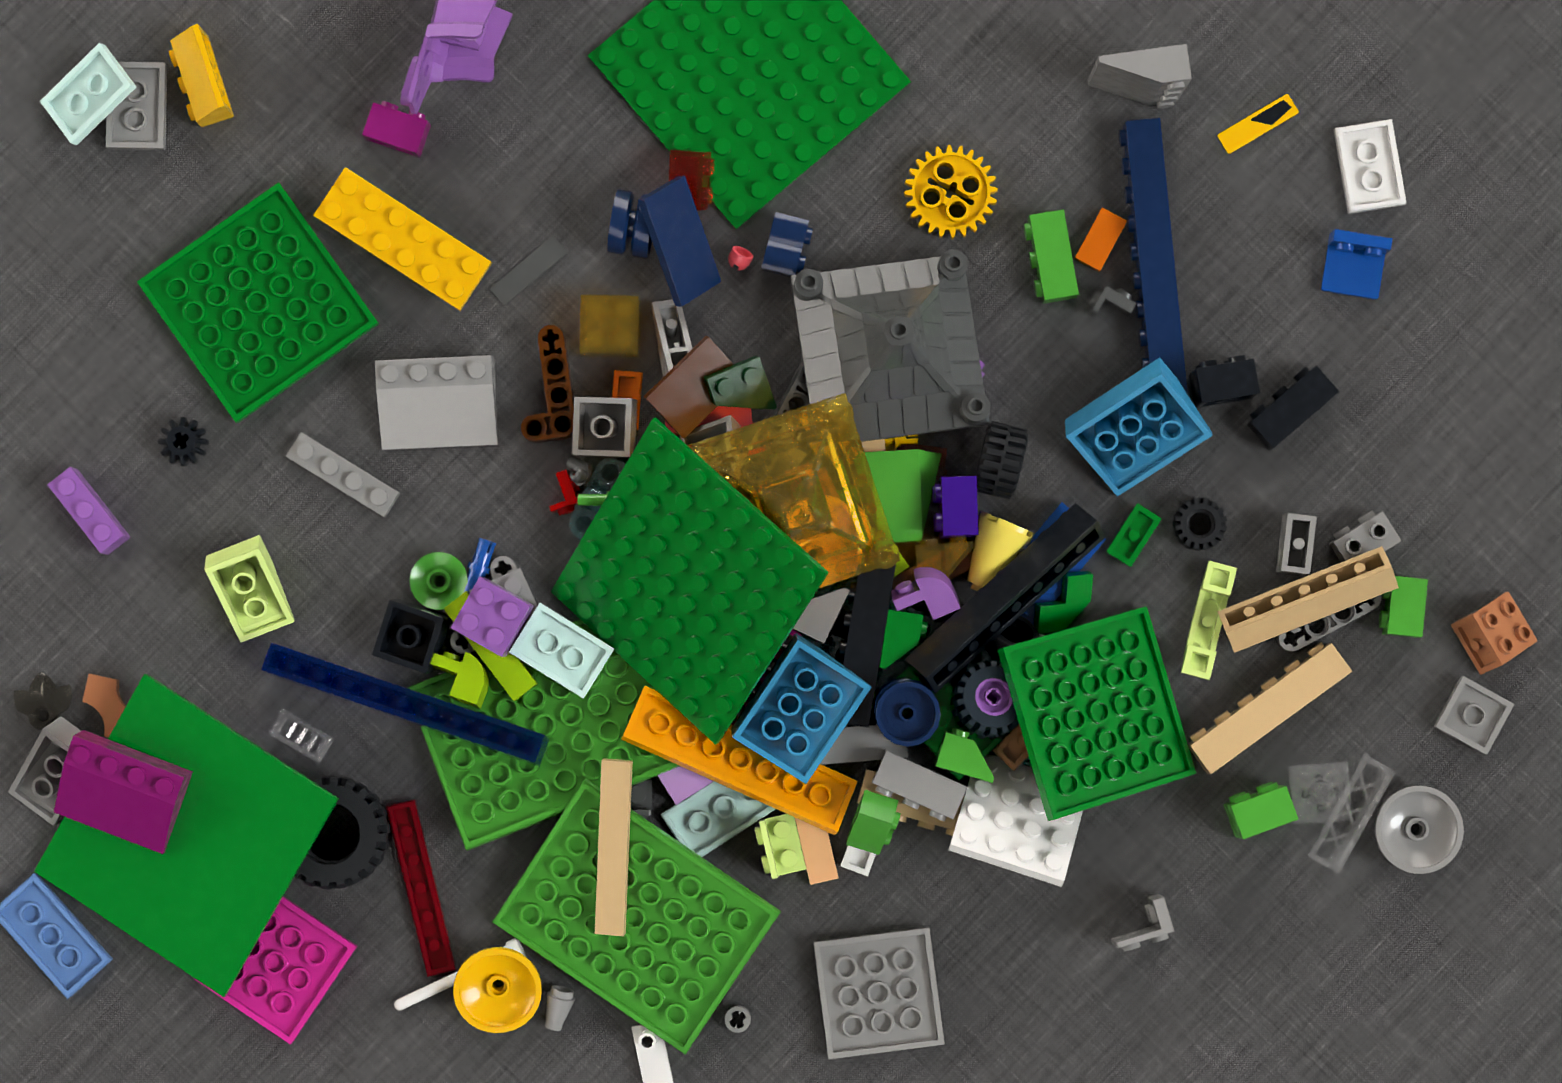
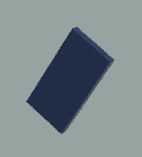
(679, 240)

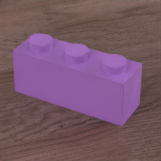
(88, 511)

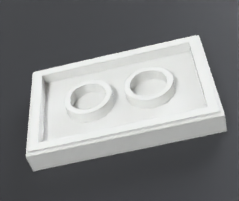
(1370, 166)

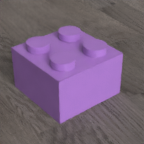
(492, 616)

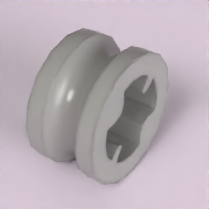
(746, 1021)

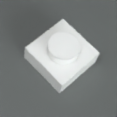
(858, 860)

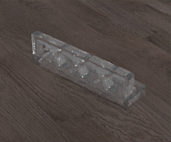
(1360, 818)

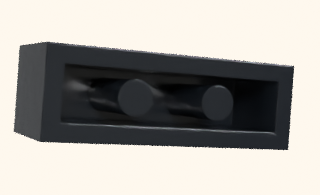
(1292, 406)

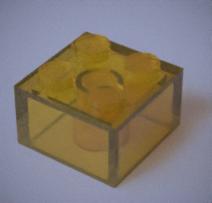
(609, 326)

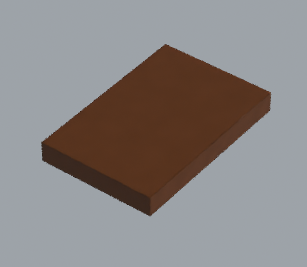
(682, 393)

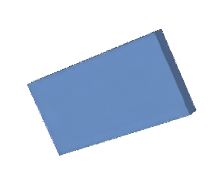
(52, 936)

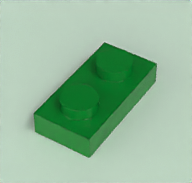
(1133, 535)

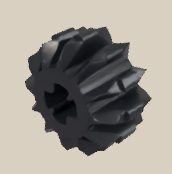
(193, 444)

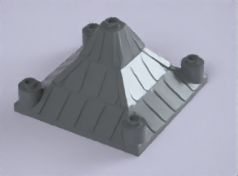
(893, 343)

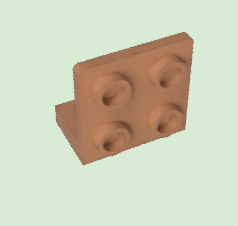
(1494, 633)

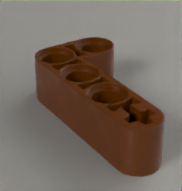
(551, 384)

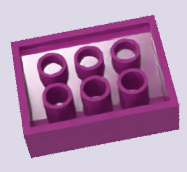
(121, 790)

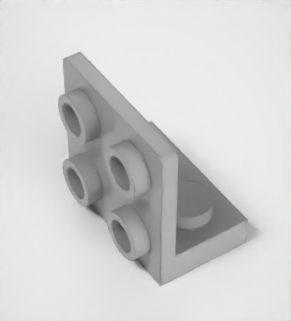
(1157, 914)

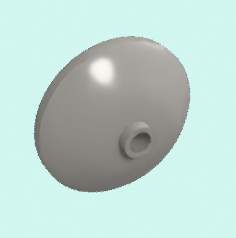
(1439, 831)

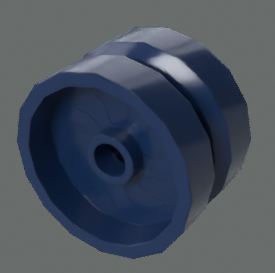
(627, 224)
(923, 717)

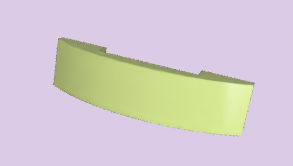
(1206, 623)

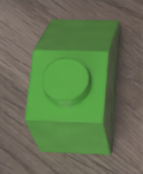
(962, 756)

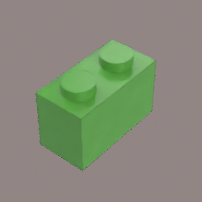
(1404, 608)
(873, 822)

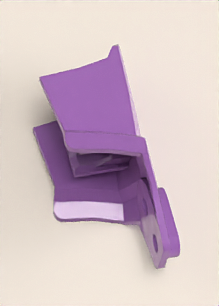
(456, 47)

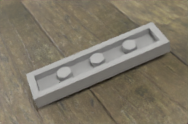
(343, 474)

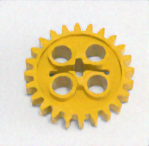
(963, 169)

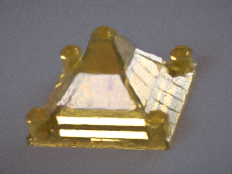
(811, 482)

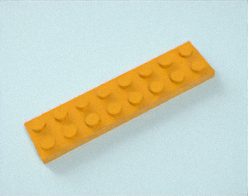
(670, 735)

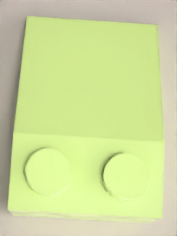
(249, 588)

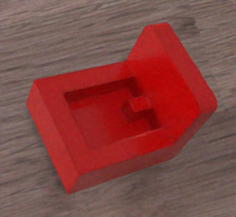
(569, 492)

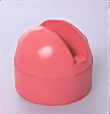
(740, 257)

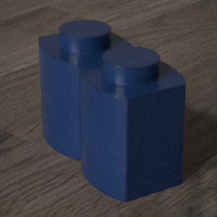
(786, 245)

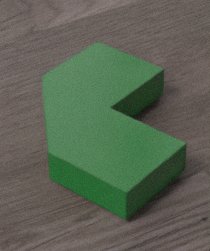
(1075, 596)

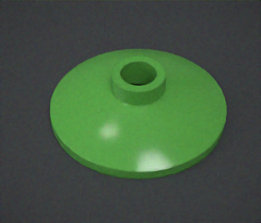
(427, 570)

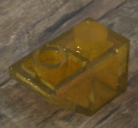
(944, 556)

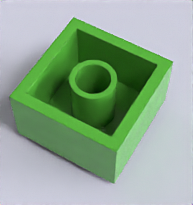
(1260, 811)

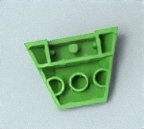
(904, 489)

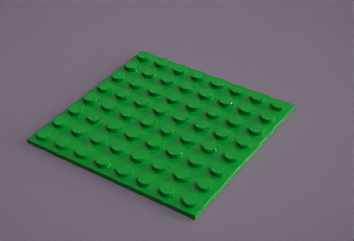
(750, 84)
(688, 581)
(228, 854)

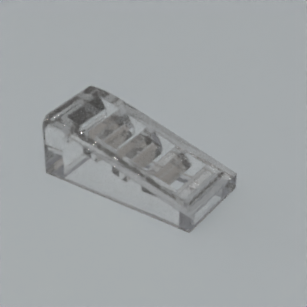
(280, 721)

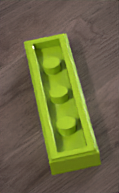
(507, 670)

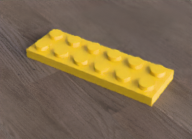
(402, 239)

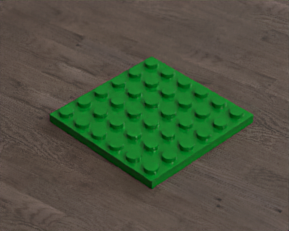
(257, 302)
(1096, 712)

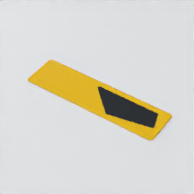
(1258, 123)

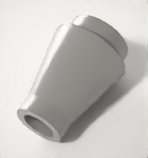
(558, 1006)

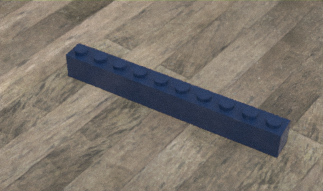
(1152, 245)

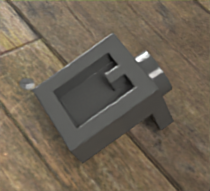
(642, 798)

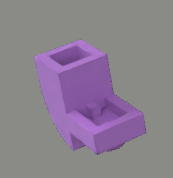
(930, 586)

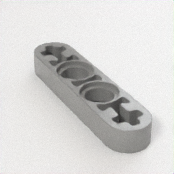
(1331, 624)

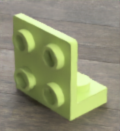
(781, 845)

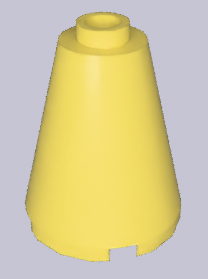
(995, 548)

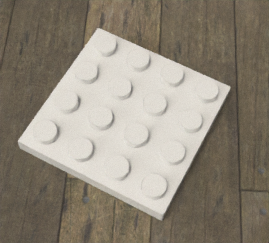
(1009, 826)

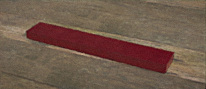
(421, 888)

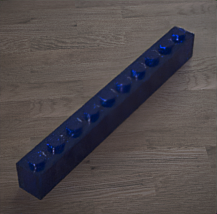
(405, 704)

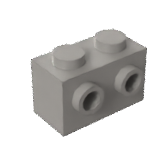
(1370, 534)

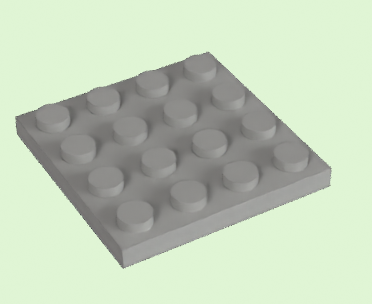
(878, 993)

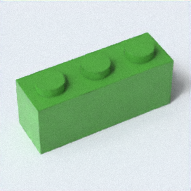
(1051, 256)

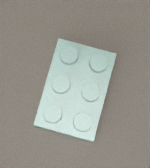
(88, 94)
(561, 650)

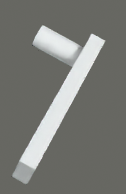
(651, 1056)

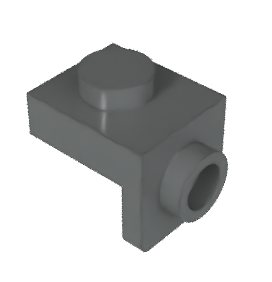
(1118, 300)

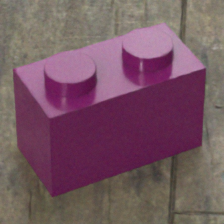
(396, 129)

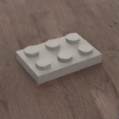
(141, 116)

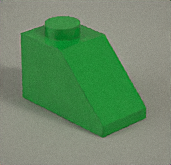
(901, 635)

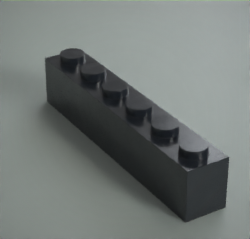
(866, 632)

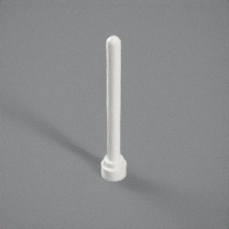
(444, 983)

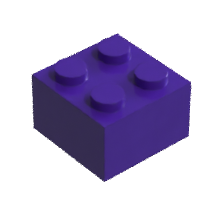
(956, 507)

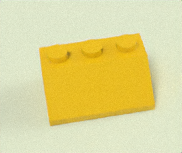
(200, 77)

